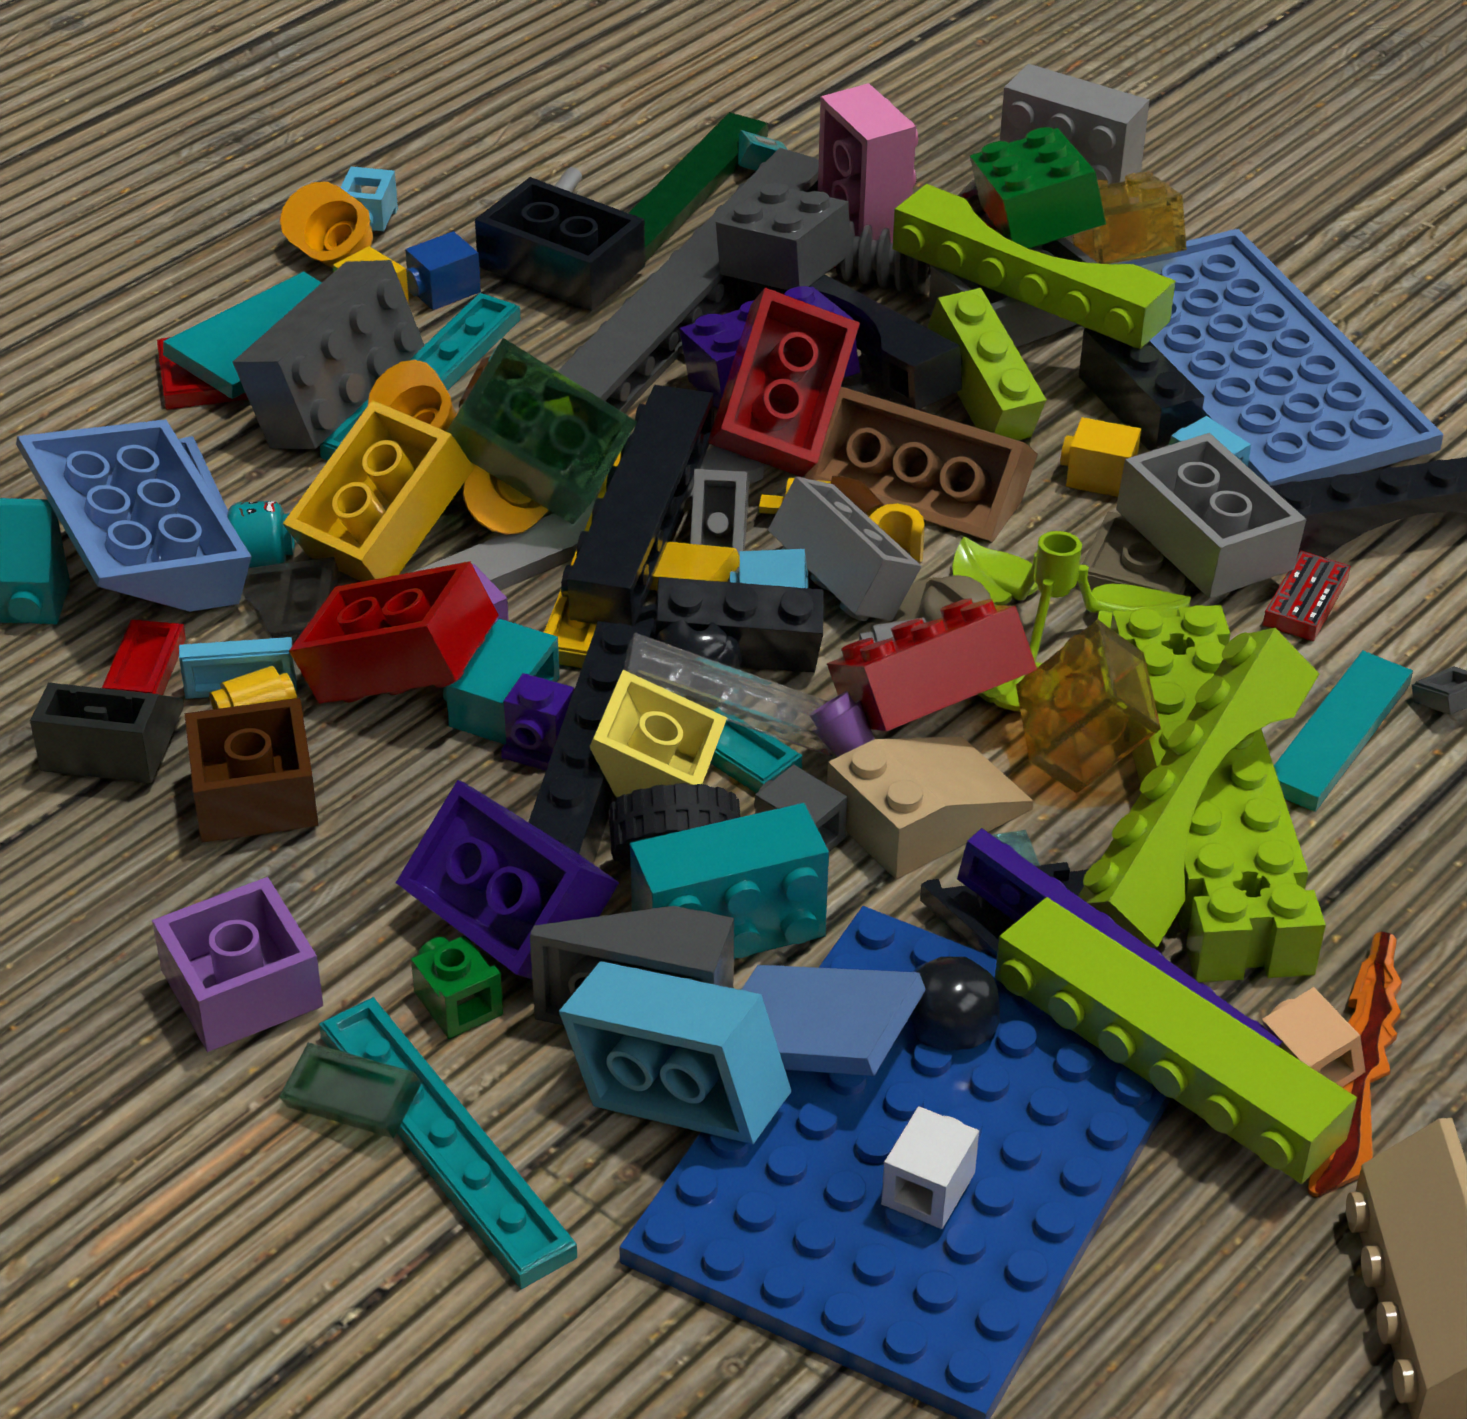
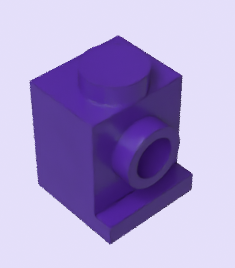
(534, 719)

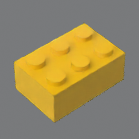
(379, 493)

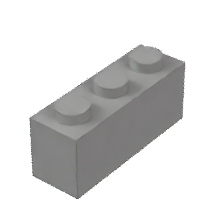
(844, 549)

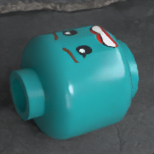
(262, 531)

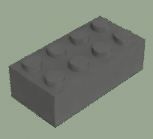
(328, 354)

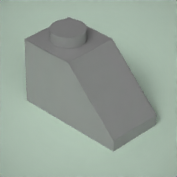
(720, 508)

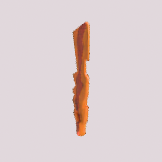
(1374, 1020)

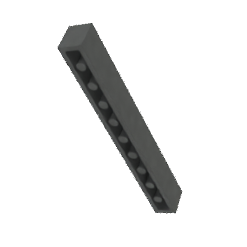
(645, 332)

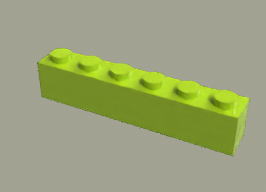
(1175, 1040)

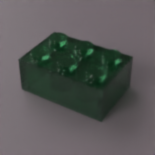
(540, 431)

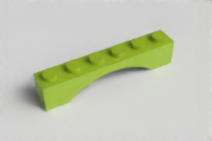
(1106, 298)
(1143, 867)

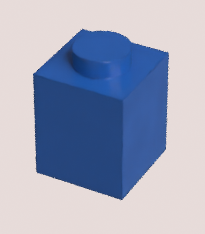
(443, 270)

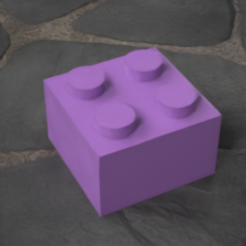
(238, 963)

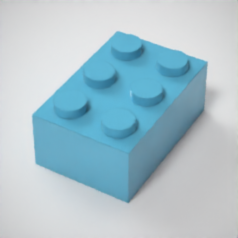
(676, 1051)

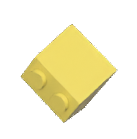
(653, 737)

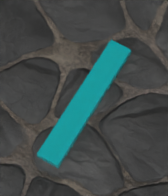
(451, 350)
(459, 1152)

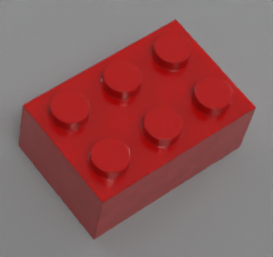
(784, 382)
(395, 633)
(934, 662)

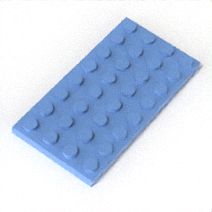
(1280, 367)

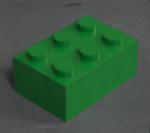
(1037, 188)

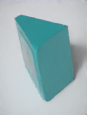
(756, 149)

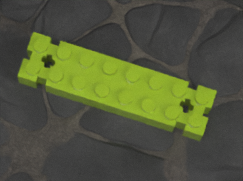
(1242, 851)

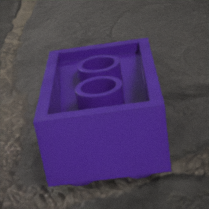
(500, 877)

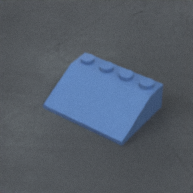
(140, 513)

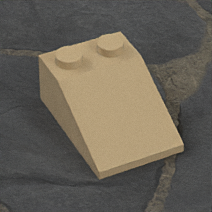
(921, 798)

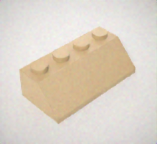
(1415, 1256)

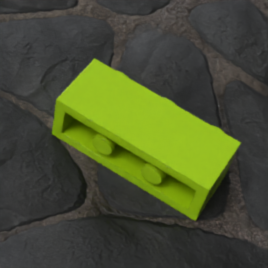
(995, 379)

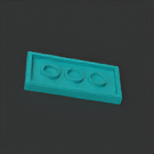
(215, 343)

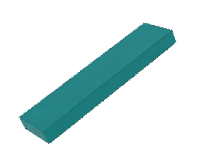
(1340, 729)

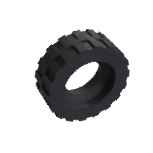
(666, 811)

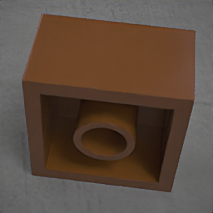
(251, 770)

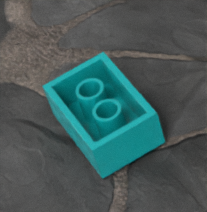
(752, 868)

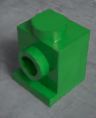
(451, 972)

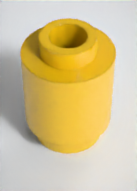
(253, 688)

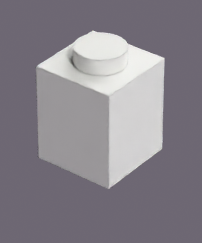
(930, 1167)

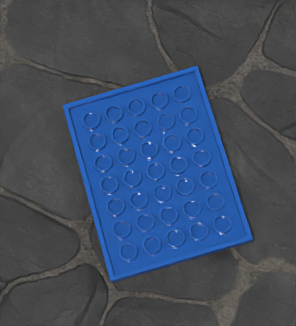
(797, 1219)

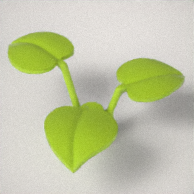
(1054, 573)

